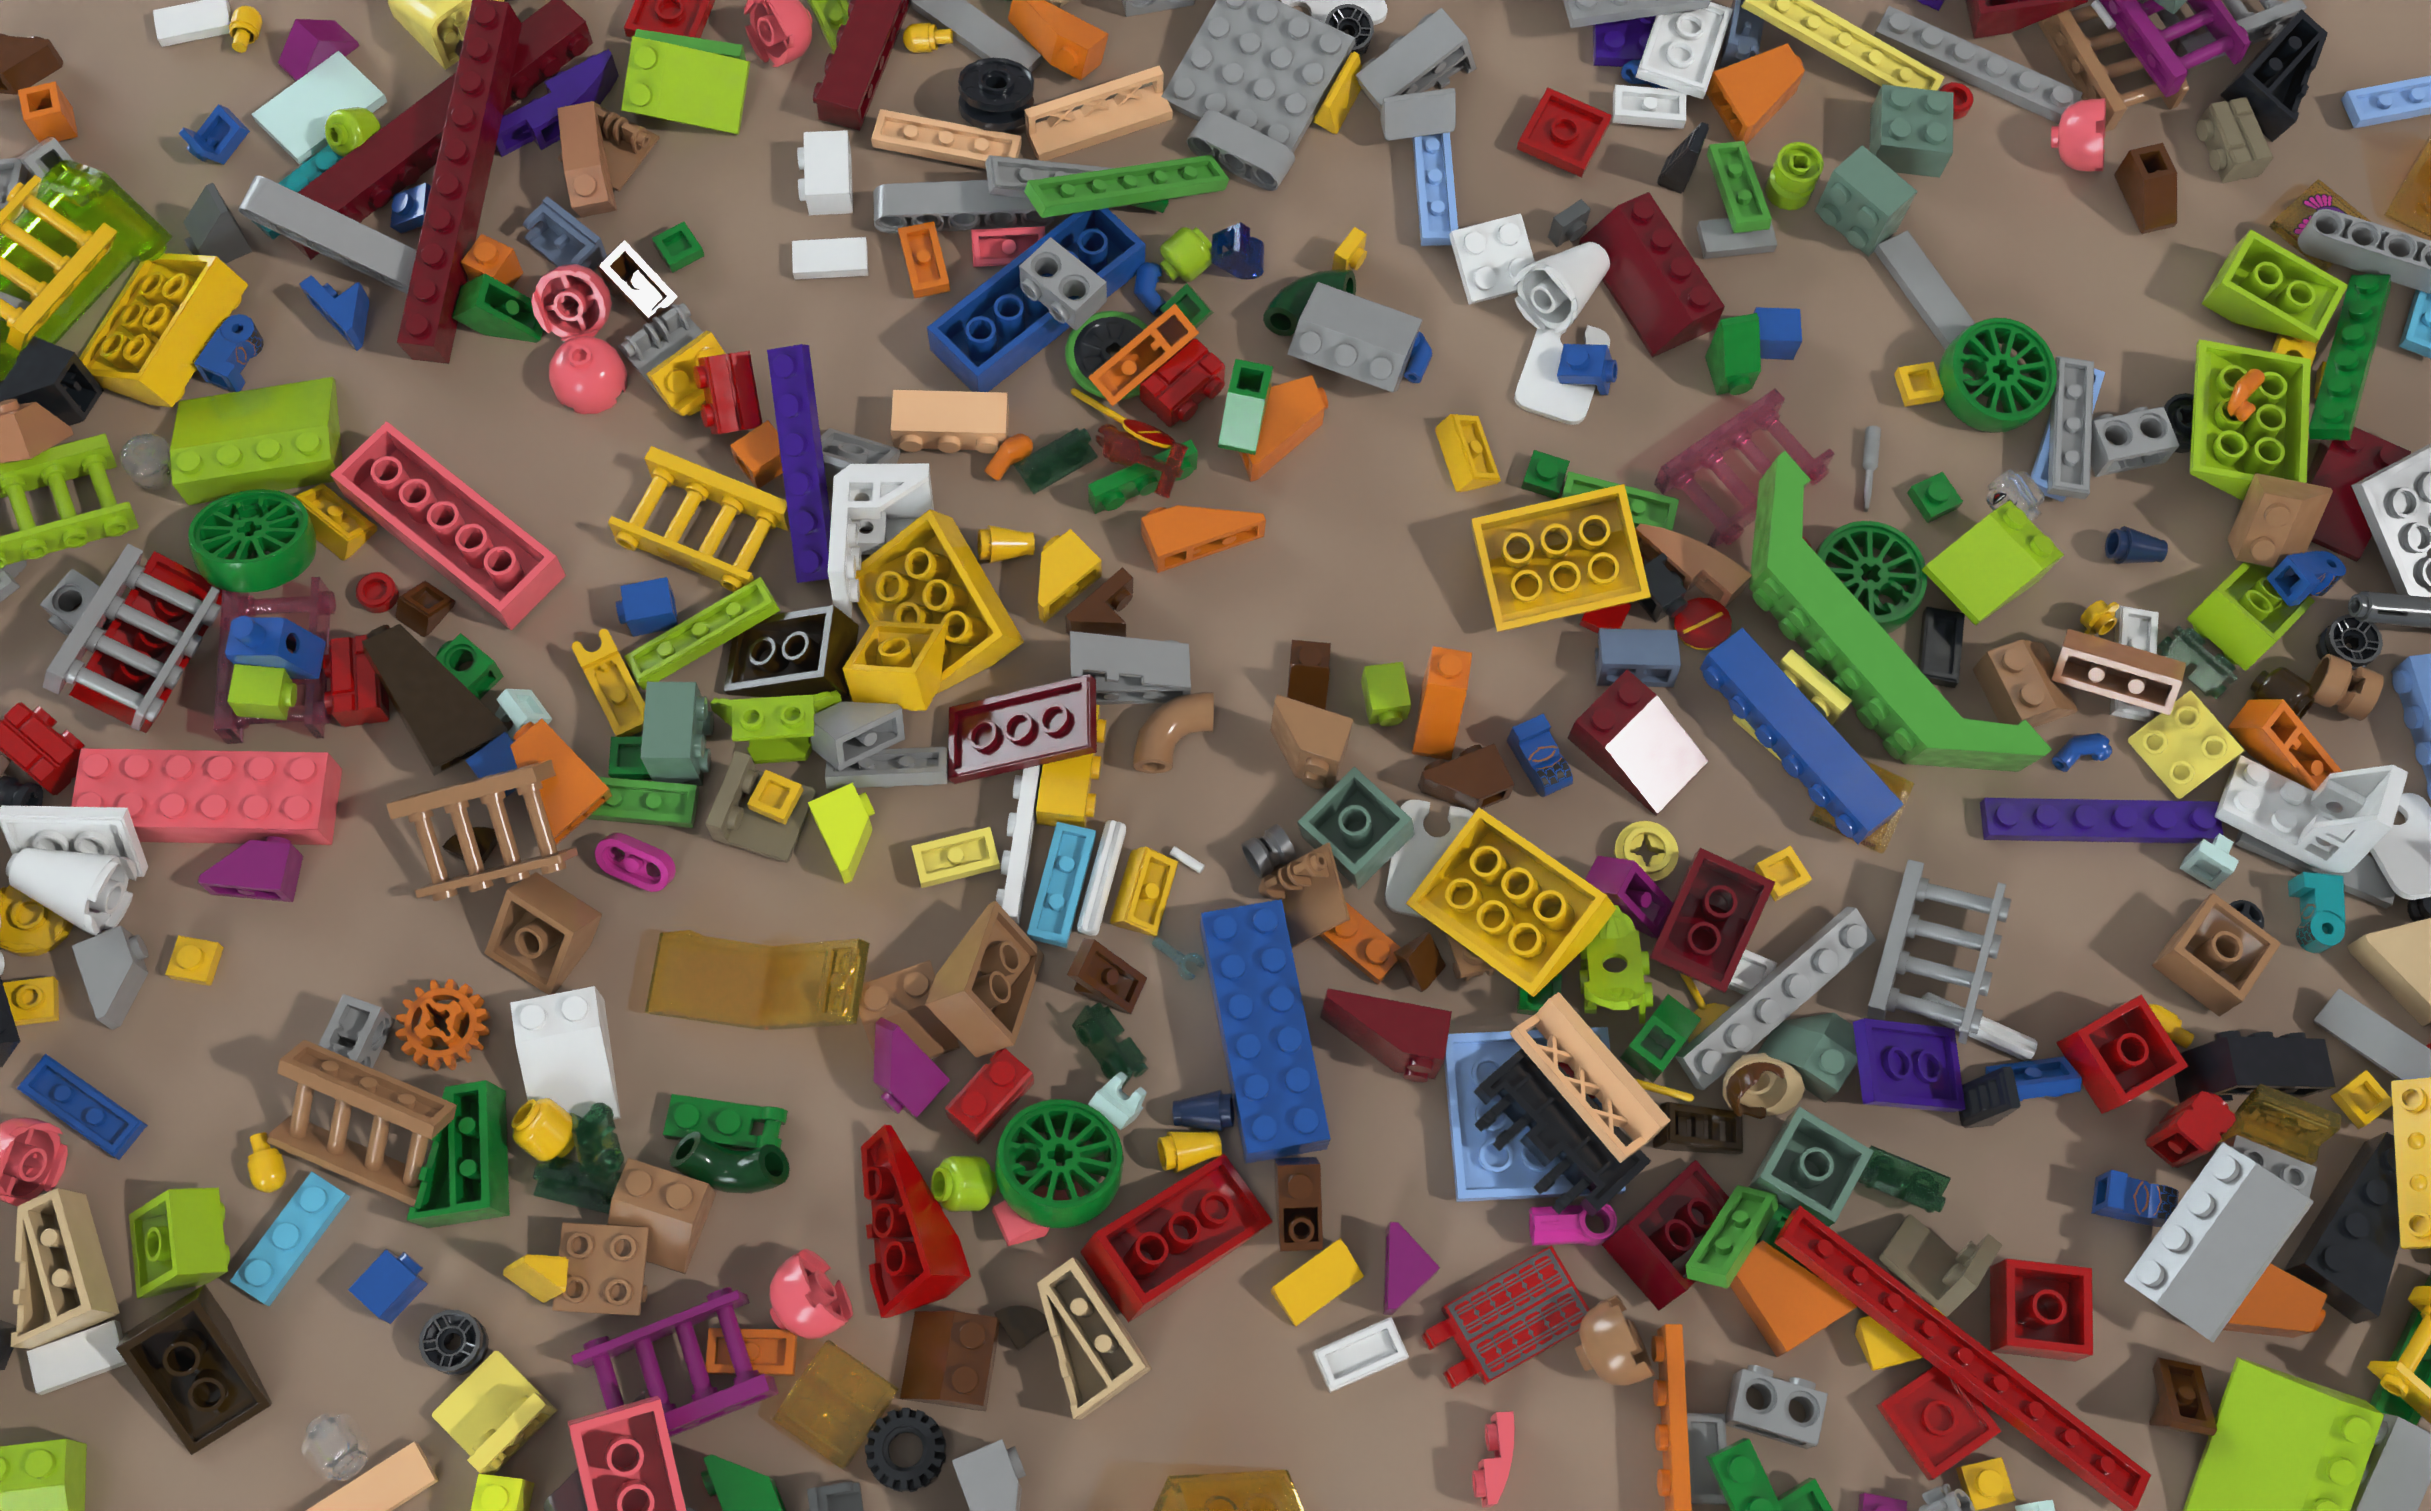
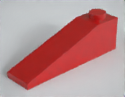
(914, 1242)

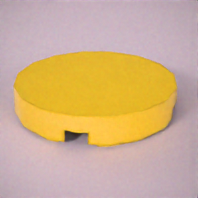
(29, 926)

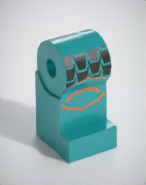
(2320, 909)

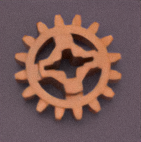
(429, 1032)

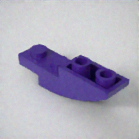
(539, 118)

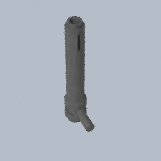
(2391, 609)

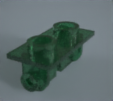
(1056, 460)
(2210, 669)
(1097, 1030)
(597, 1145)
(1905, 1180)
(563, 1182)

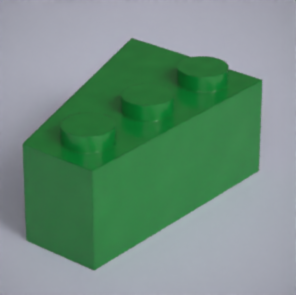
(467, 1161)

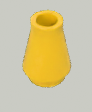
(1002, 544)
(1187, 1149)

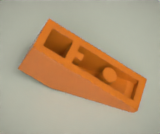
(1059, 36)
(1143, 355)
(1190, 533)
(2282, 742)

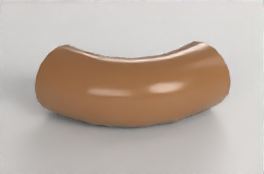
(1167, 726)

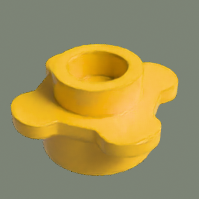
(2099, 617)

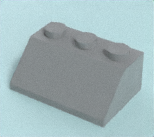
(1355, 337)

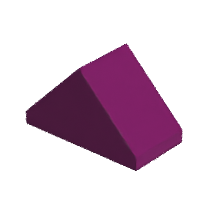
(312, 43)
(1405, 1268)

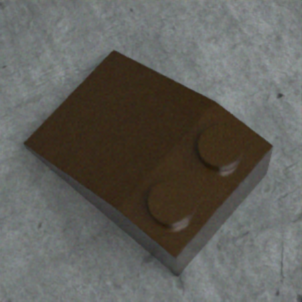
(792, 654)
(195, 1369)

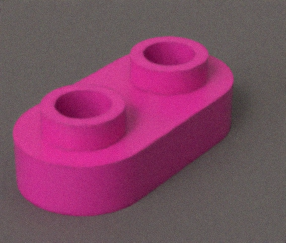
(637, 862)

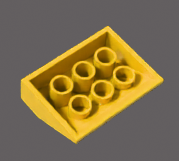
(162, 326)
(1560, 558)
(936, 579)
(1511, 903)

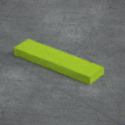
(702, 633)

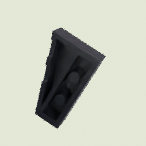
(2280, 74)
(2240, 1064)

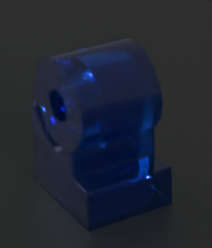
(1244, 252)

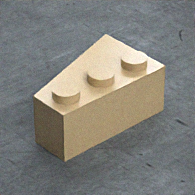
(60, 1270)
(1089, 1338)

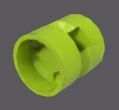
(1794, 176)

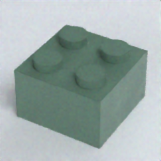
(1912, 129)
(1865, 200)
(676, 733)
(1359, 825)
(1812, 1166)

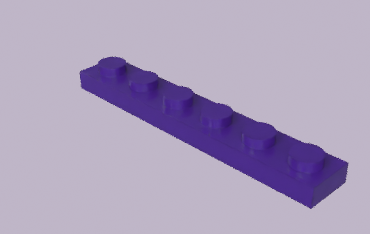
(801, 460)
(2099, 820)

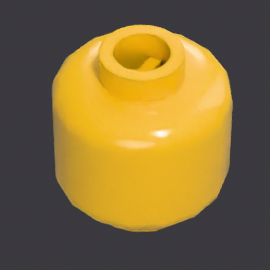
(543, 1129)

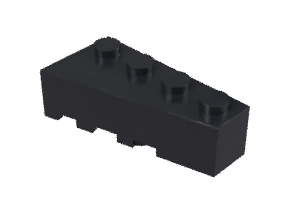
(2355, 1235)

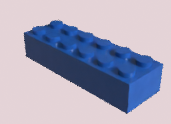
(1003, 328)
(1264, 1032)

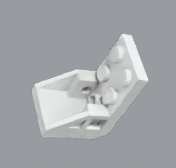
(874, 499)
(2309, 821)

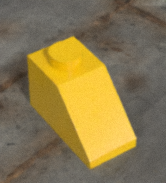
(1065, 572)

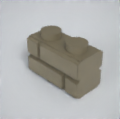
(2234, 140)

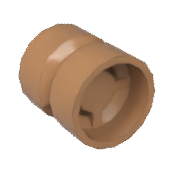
(2351, 690)

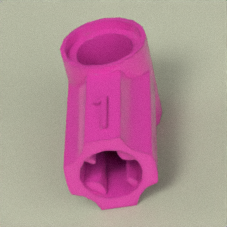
(1569, 1226)

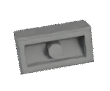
(1418, 114)

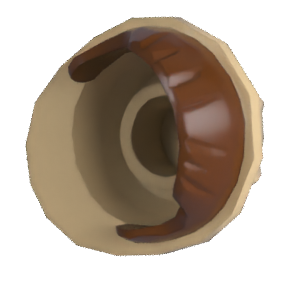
(1761, 1086)

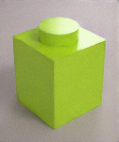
(261, 692)
(1386, 693)

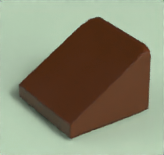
(423, 608)
(1420, 961)

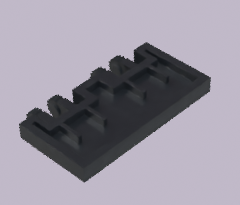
(1556, 1132)

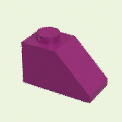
(256, 871)
(1632, 891)
(904, 1071)

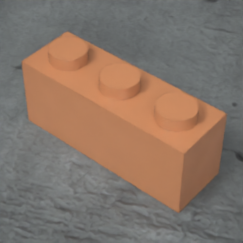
(2119, 672)

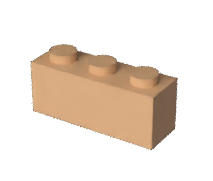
(949, 420)

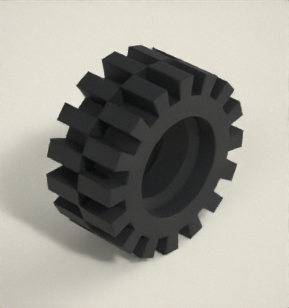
(925, 1469)

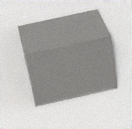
(845, 449)

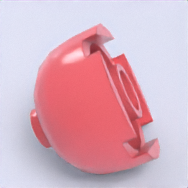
(778, 29)
(2081, 135)
(571, 302)
(587, 375)
(29, 1159)
(806, 1299)

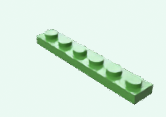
(1125, 185)

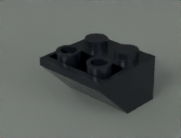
(53, 380)

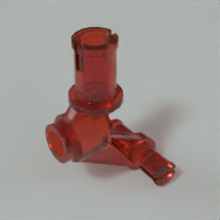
(1124, 449)

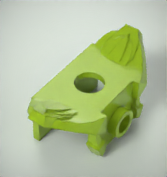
(775, 726)
(1618, 989)

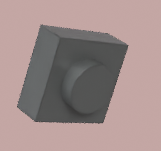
(1569, 223)

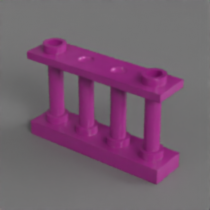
(2152, 45)
(707, 1401)

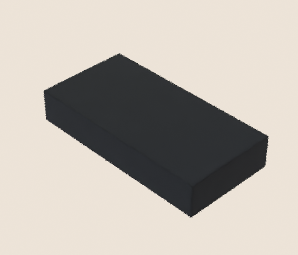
(1941, 646)

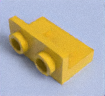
(675, 375)

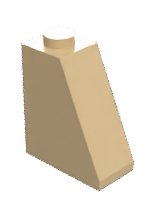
(2401, 964)

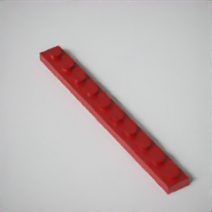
(1963, 1359)

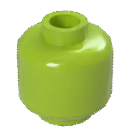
(350, 129)
(1186, 254)
(963, 1183)

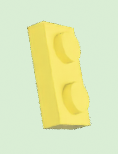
(955, 857)

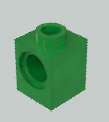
(480, 676)

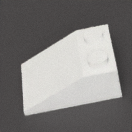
(566, 1050)

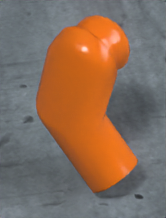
(2242, 391)
(1009, 453)

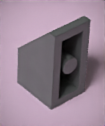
(214, 228)

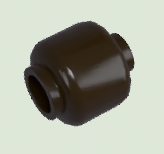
(2284, 685)

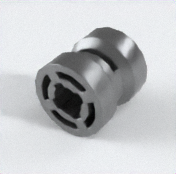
(1268, 851)

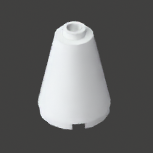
(1560, 285)
(75, 885)

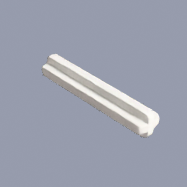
(1101, 878)
(1993, 1033)

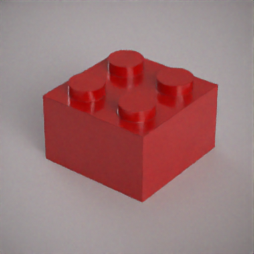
(2122, 1054)
(2041, 1310)

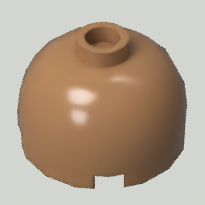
(1613, 1345)

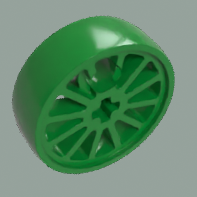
(1997, 374)
(252, 540)
(1880, 578)
(1018, 1184)

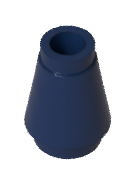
(2133, 546)
(1205, 1111)

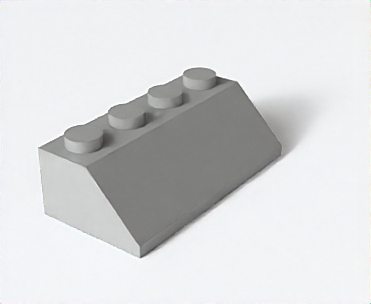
(2218, 1241)

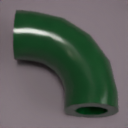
(1287, 306)
(730, 1169)

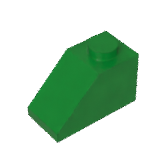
(496, 310)
(1735, 354)

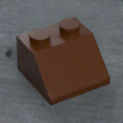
(951, 1359)

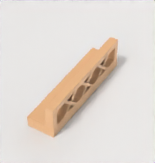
(1098, 118)
(1595, 1073)

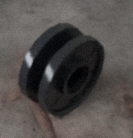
(995, 94)

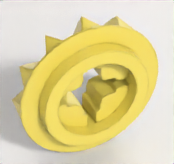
(1657, 840)

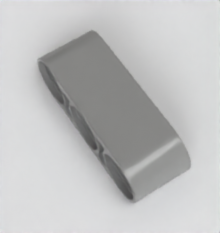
(1241, 150)

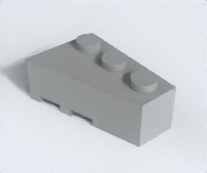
(1418, 60)
(1131, 668)

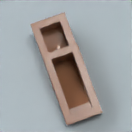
(1694, 563)

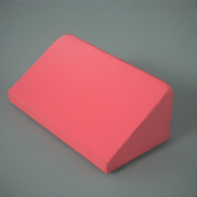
(1002, 245)

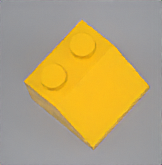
(897, 664)

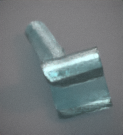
(1179, 958)

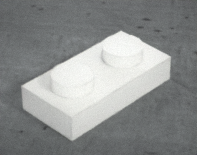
(1649, 106)

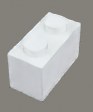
(826, 172)

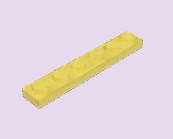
(1845, 43)

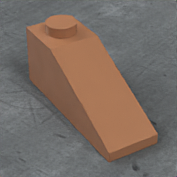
(585, 160)

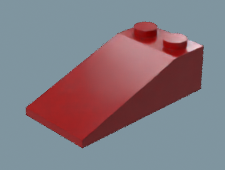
(135, 638)
(1174, 1236)

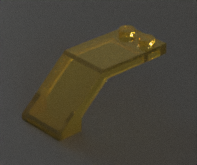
(757, 983)

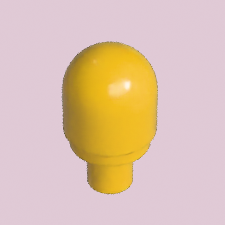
(244, 27)
(925, 37)
(2172, 1026)
(265, 1165)

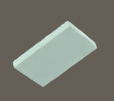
(300, 112)

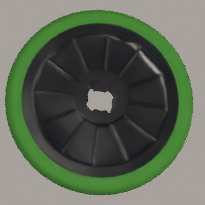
(1094, 340)

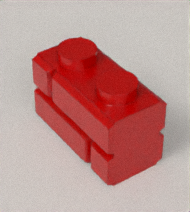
(1183, 383)
(728, 392)
(355, 689)
(38, 748)
(989, 1095)
(2191, 1129)

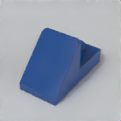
(344, 311)

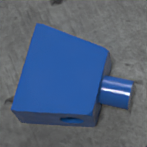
(266, 644)

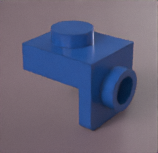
(216, 137)
(409, 208)
(1587, 366)

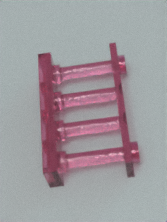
(1737, 435)
(313, 713)

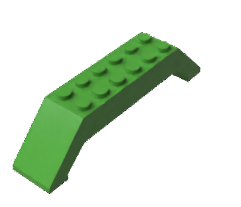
(1858, 652)

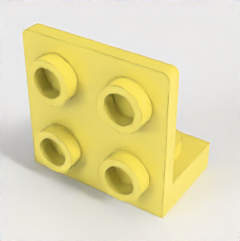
(1817, 689)
(2185, 745)
(493, 1413)

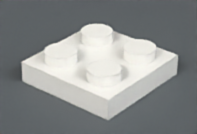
(1491, 256)

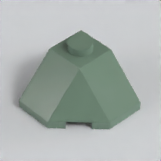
(1816, 1047)

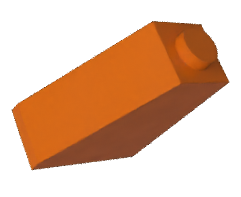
(1755, 90)
(1290, 417)
(1441, 702)
(573, 791)
(1786, 1298)
(2279, 1306)

